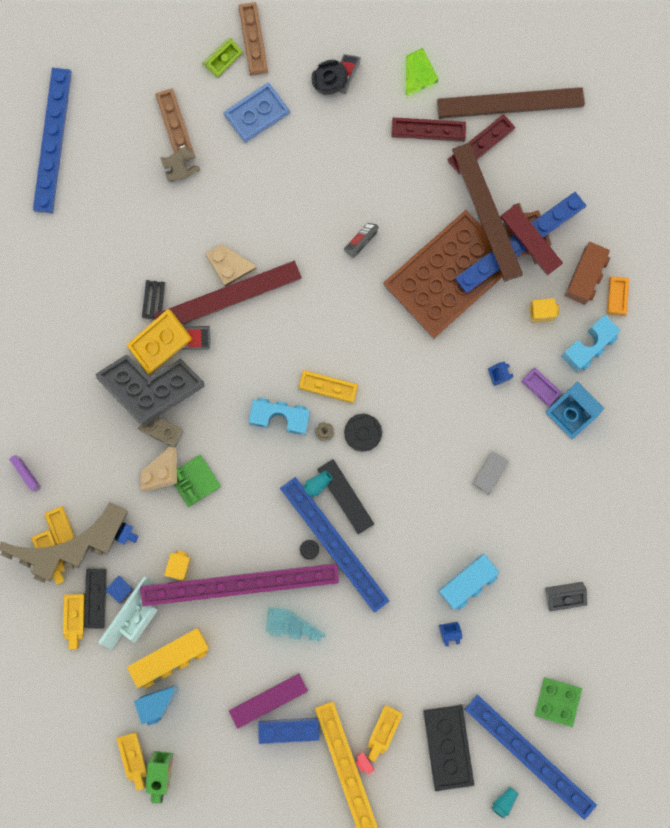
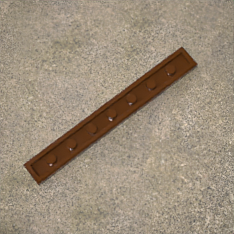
(510, 102)
(487, 212)

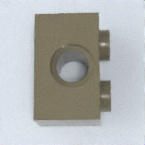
(162, 431)

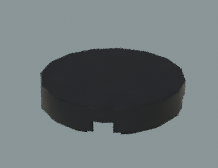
(329, 77)
(363, 432)

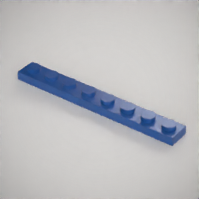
(52, 140)
(544, 225)
(335, 545)
(530, 757)

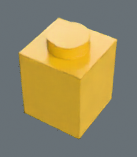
(543, 310)
(178, 565)

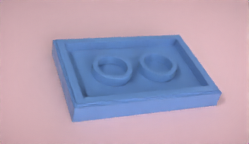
(256, 112)

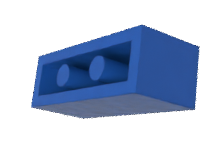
(288, 730)

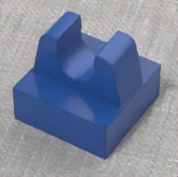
(500, 373)
(125, 534)
(450, 632)

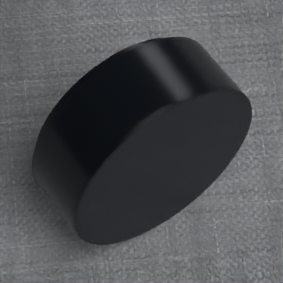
(309, 549)

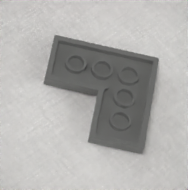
(145, 396)

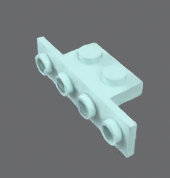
(131, 619)

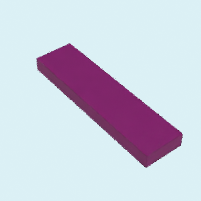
(268, 701)

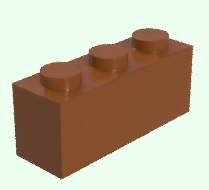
(588, 273)

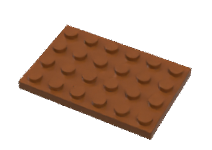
(428, 281)

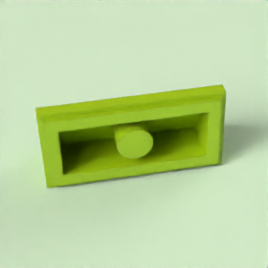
(222, 57)

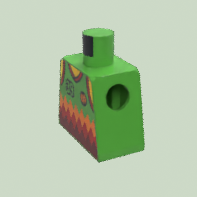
(159, 775)

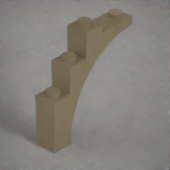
(72, 553)

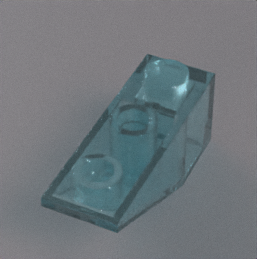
(287, 622)

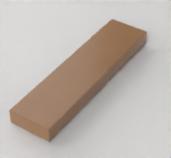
(253, 38)
(173, 119)

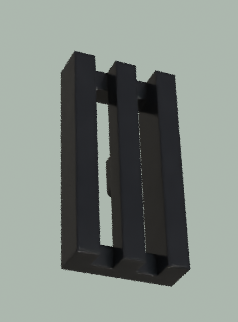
(146, 298)

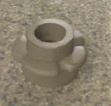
(324, 436)

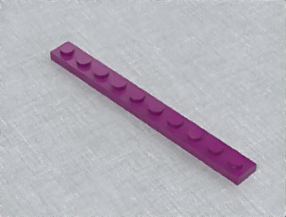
(239, 584)

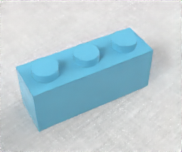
(469, 582)

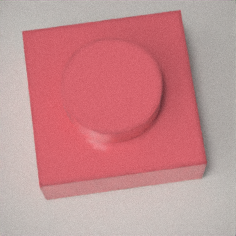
(363, 763)

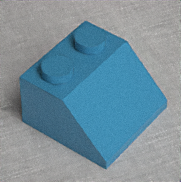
(575, 410)
(155, 705)

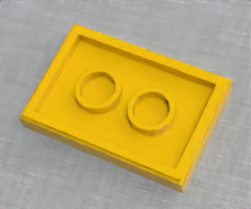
(159, 342)

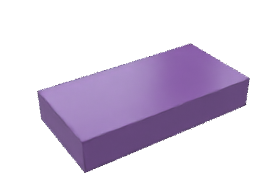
(541, 387)
(25, 473)

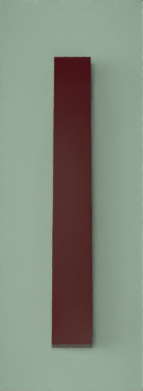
(235, 293)

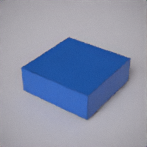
(119, 589)

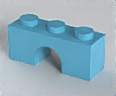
(603, 332)
(263, 411)

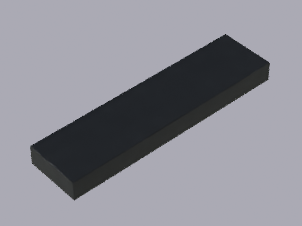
(347, 498)

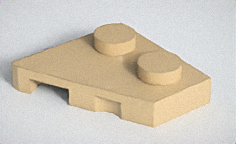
(229, 264)
(160, 472)

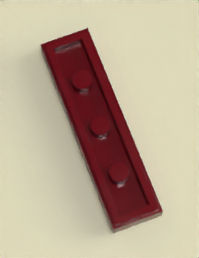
(428, 129)
(487, 139)
(531, 240)

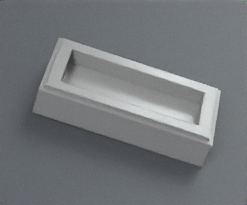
(490, 472)

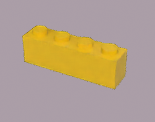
(167, 658)

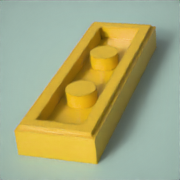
(328, 386)

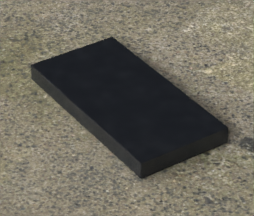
(448, 747)

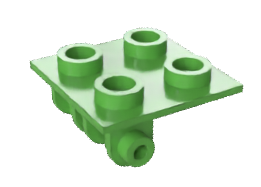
(195, 481)
(558, 702)

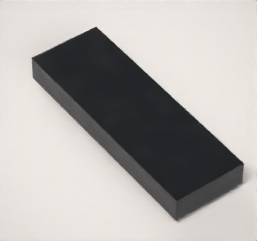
(95, 598)

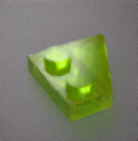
(419, 72)

